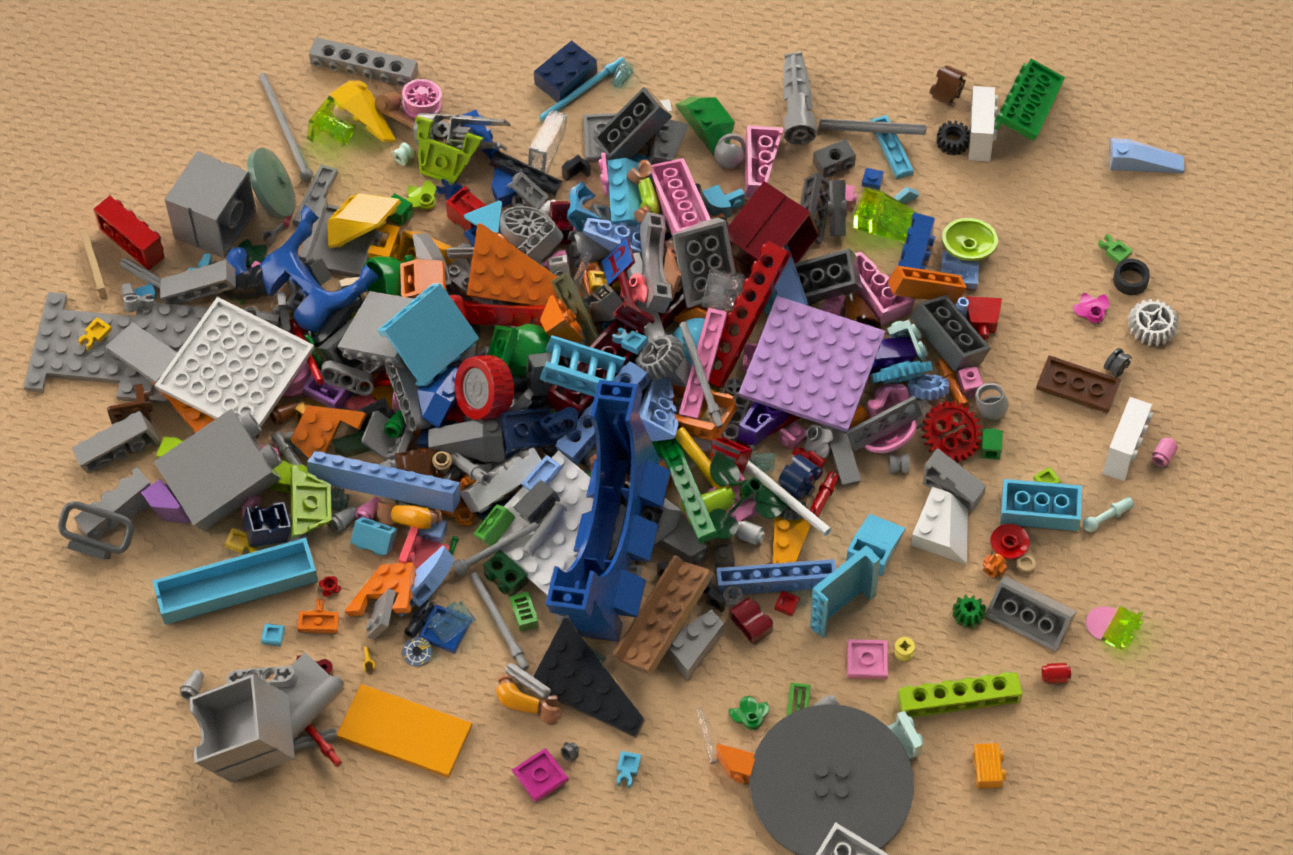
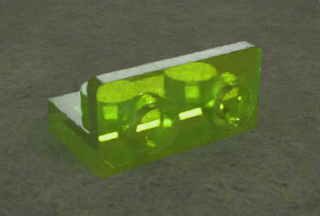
(1121, 628)

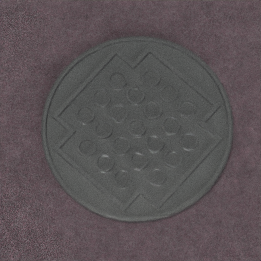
(829, 769)

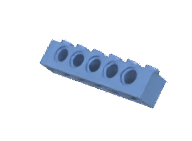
(577, 450)
(774, 577)

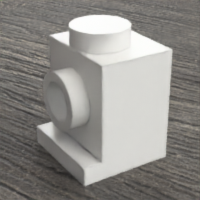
(559, 264)

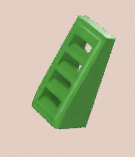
(526, 624)

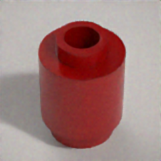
(1056, 673)

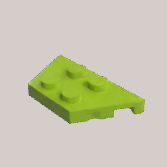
(308, 502)

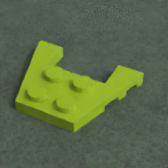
(440, 159)

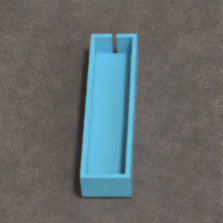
(235, 581)

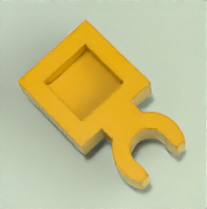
(95, 332)
(238, 542)

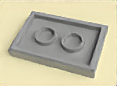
(592, 125)

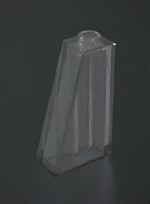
(547, 141)

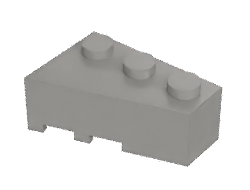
(949, 476)
(695, 642)

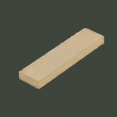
(93, 264)

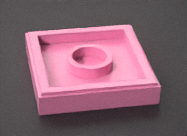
(867, 659)

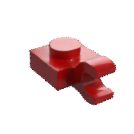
(811, 456)

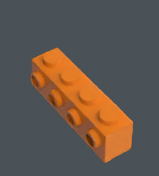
(926, 284)

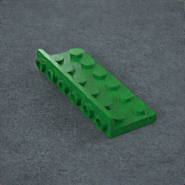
(1030, 99)

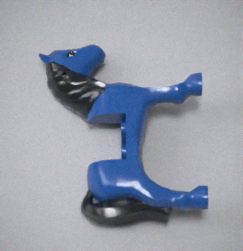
(321, 310)

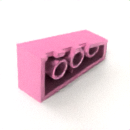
(759, 155)

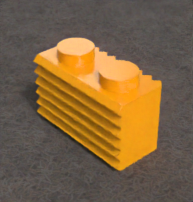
(988, 765)

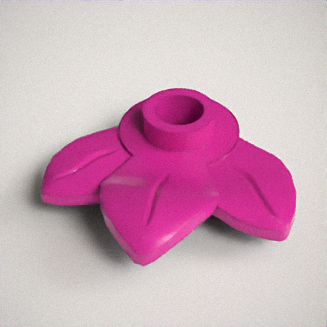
(1090, 306)

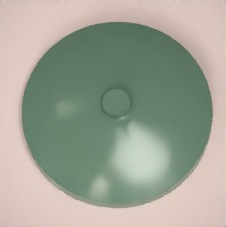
(271, 183)

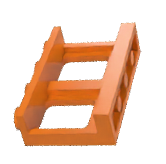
(704, 429)

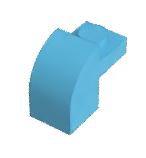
(718, 203)

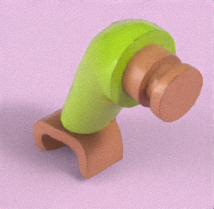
(647, 192)

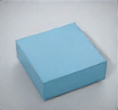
(273, 634)

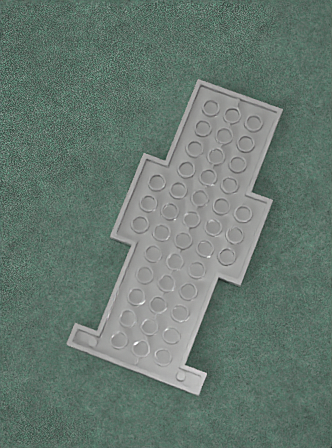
(61, 356)

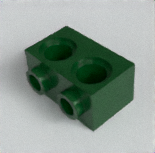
(509, 571)

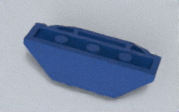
(439, 397)

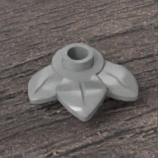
(818, 440)

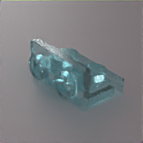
(452, 621)

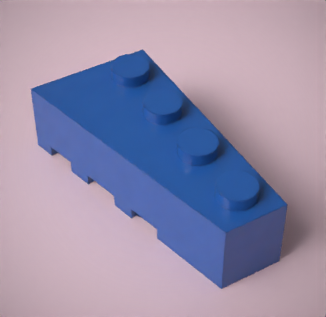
(918, 242)

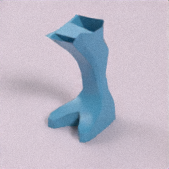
(577, 214)

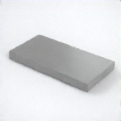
(142, 352)

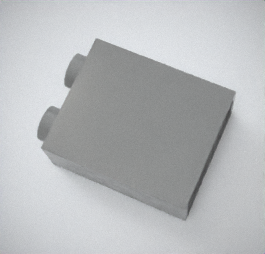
(219, 468)

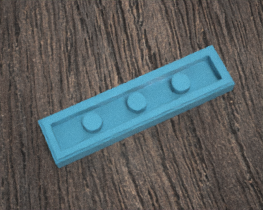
(893, 151)

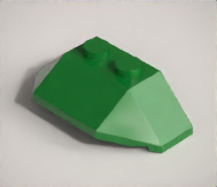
(707, 119)

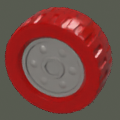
(486, 387)

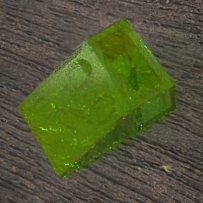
(883, 215)

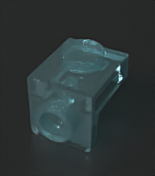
(763, 461)

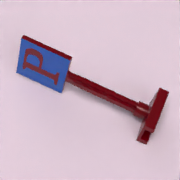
(615, 268)

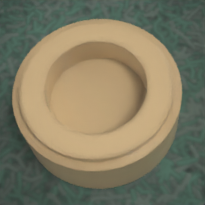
(1026, 564)

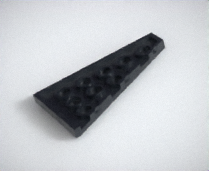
(584, 683)

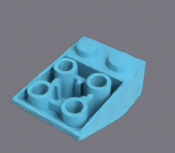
(880, 537)

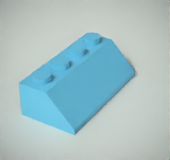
(623, 192)

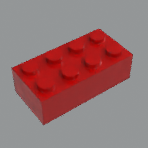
(129, 232)

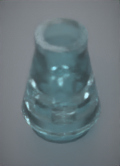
(623, 72)

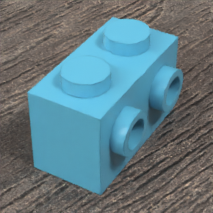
(373, 536)

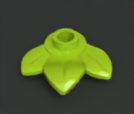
(419, 195)

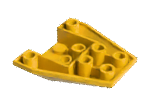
(358, 216)

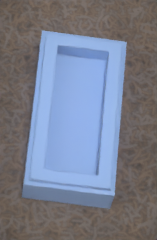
(545, 470)

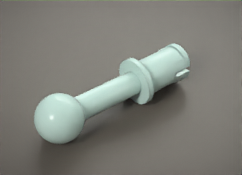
(1091, 523)

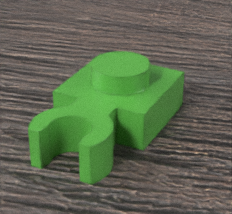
(1115, 250)

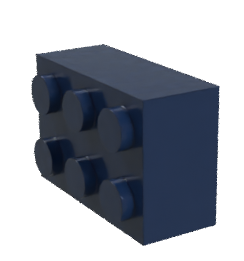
(565, 71)

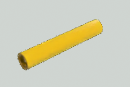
(696, 454)

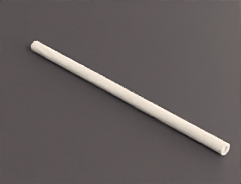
(786, 497)

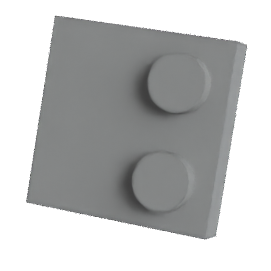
(380, 615)

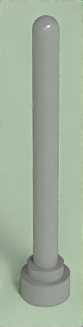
(463, 565)

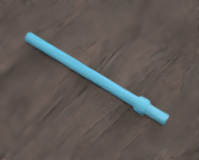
(608, 70)

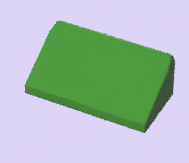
(494, 525)

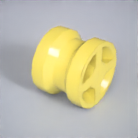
(901, 652)

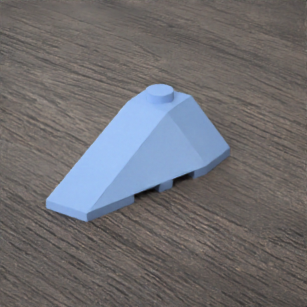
(1136, 156)
(611, 235)
(658, 410)

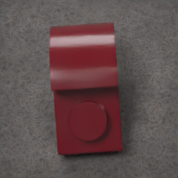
(559, 215)

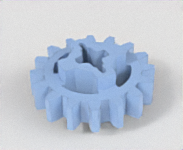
(928, 387)

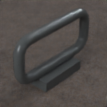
(92, 546)

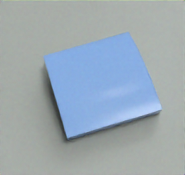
(967, 269)

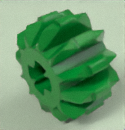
(961, 609)

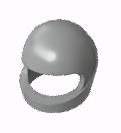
(729, 155)
(992, 407)

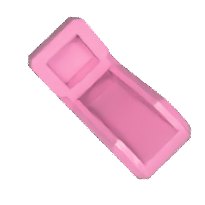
(885, 397)

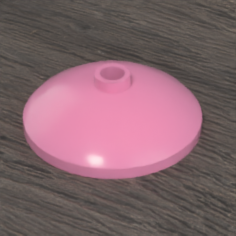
(893, 440)

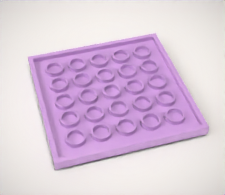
(811, 363)

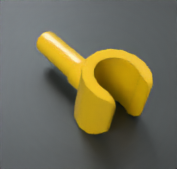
(368, 661)

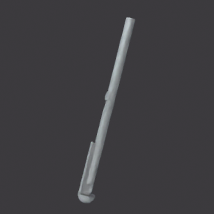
(306, 174)

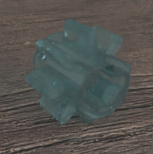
(338, 499)

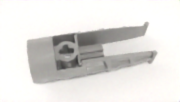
(799, 123)
(453, 130)

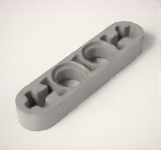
(264, 673)

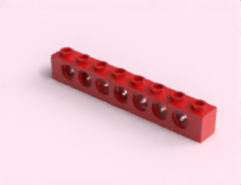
(737, 343)

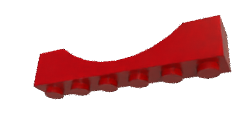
(503, 315)

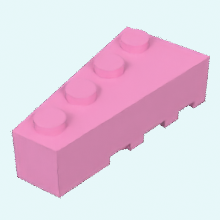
(878, 293)

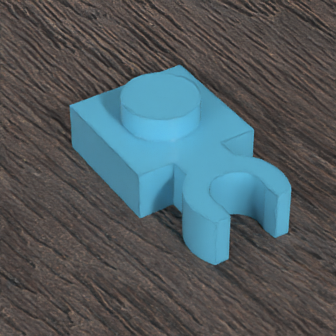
(632, 342)
(627, 766)

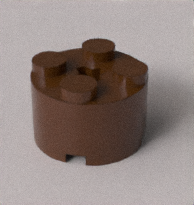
(949, 85)
(416, 461)

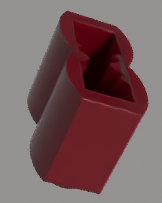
(751, 620)

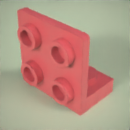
(418, 549)

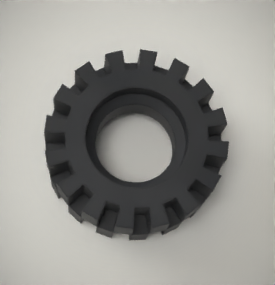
(953, 146)

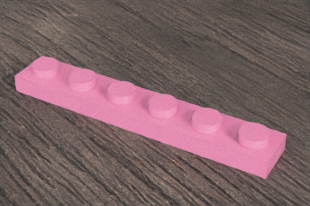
(706, 351)

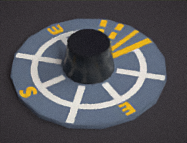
(417, 651)

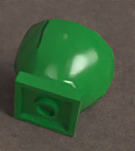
(389, 274)
(516, 344)

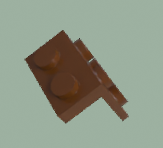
(122, 411)

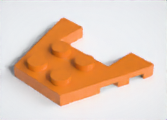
(320, 426)
(396, 577)

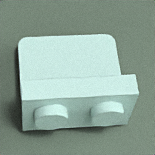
(906, 329)
(907, 735)

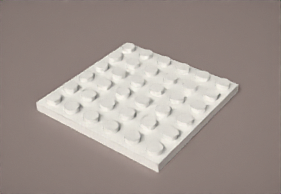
(234, 364)
(558, 546)

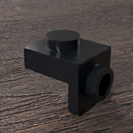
(574, 166)

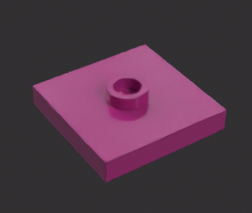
(540, 775)

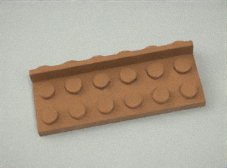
(663, 615)

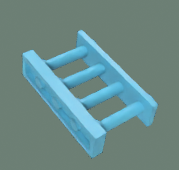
(570, 377)

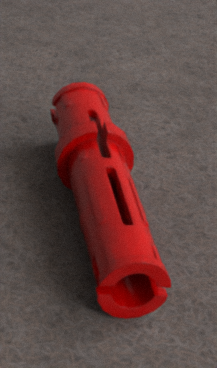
(825, 490)

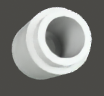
(750, 532)

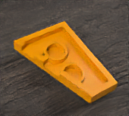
(789, 539)

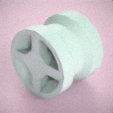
(403, 154)

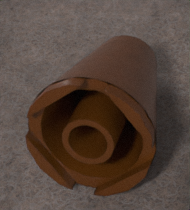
(858, 310)

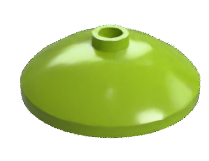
(969, 239)

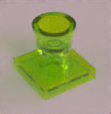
(326, 122)

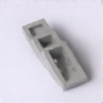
(843, 457)

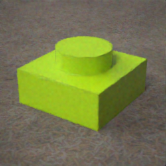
(1047, 476)

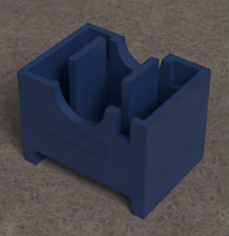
(263, 525)

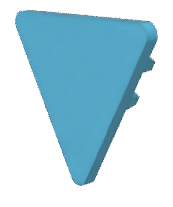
(487, 215)

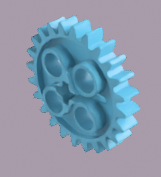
(901, 372)

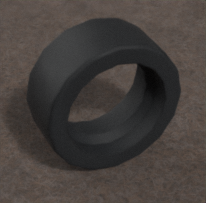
(1128, 288)

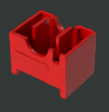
(461, 204)

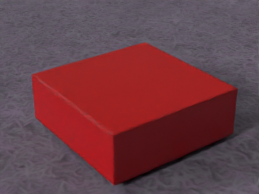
(787, 603)

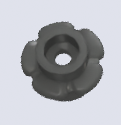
(570, 751)

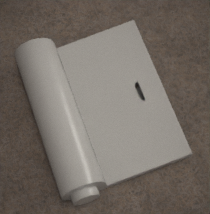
(310, 693)

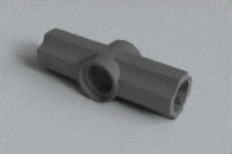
(837, 208)

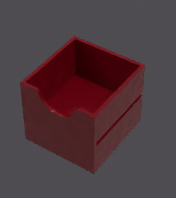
(771, 218)

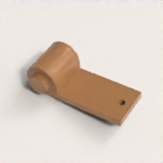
(389, 104)

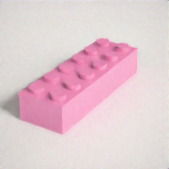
(677, 195)

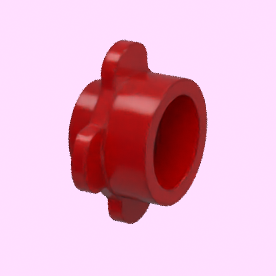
(329, 580)

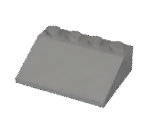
(699, 250)

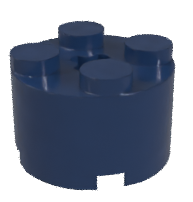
(799, 477)

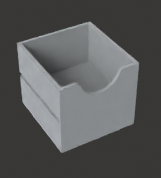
(210, 204)
(243, 728)

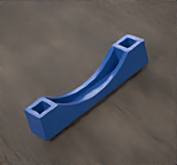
(500, 190)

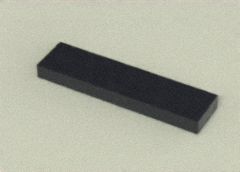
(513, 166)

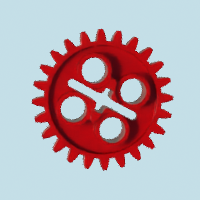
(943, 415)

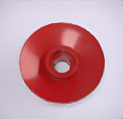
(1010, 534)

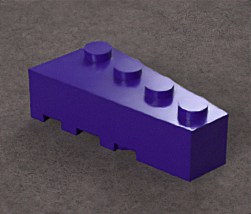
(893, 352)
(760, 423)

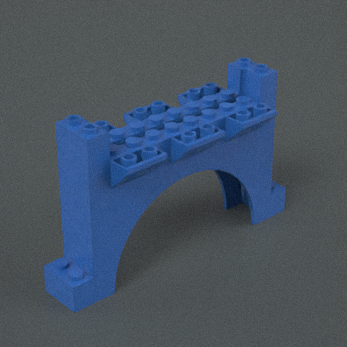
(624, 448)

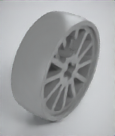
(520, 223)

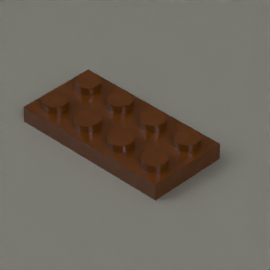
(1078, 384)

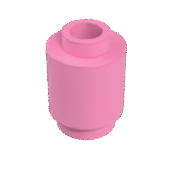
(1164, 452)

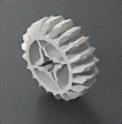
(1157, 321)

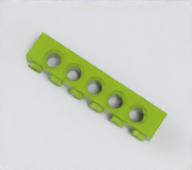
(952, 703)

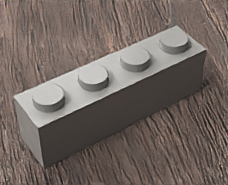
(198, 283)

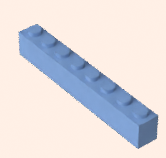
(385, 481)

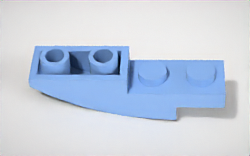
(430, 576)

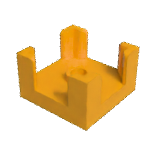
(387, 247)

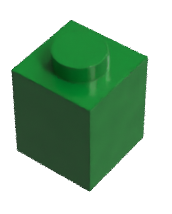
(404, 211)
(991, 444)

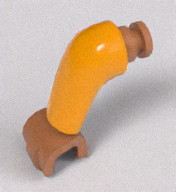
(407, 515)
(512, 698)

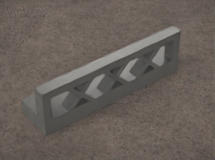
(811, 192)
(884, 423)

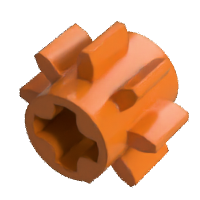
(994, 565)

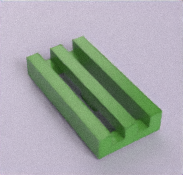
(800, 686)

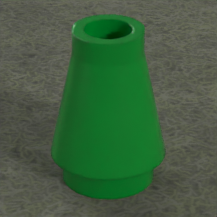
(394, 425)

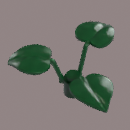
(767, 503)

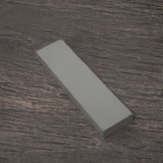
(319, 188)

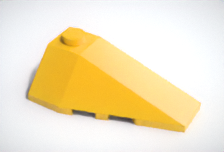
(361, 103)

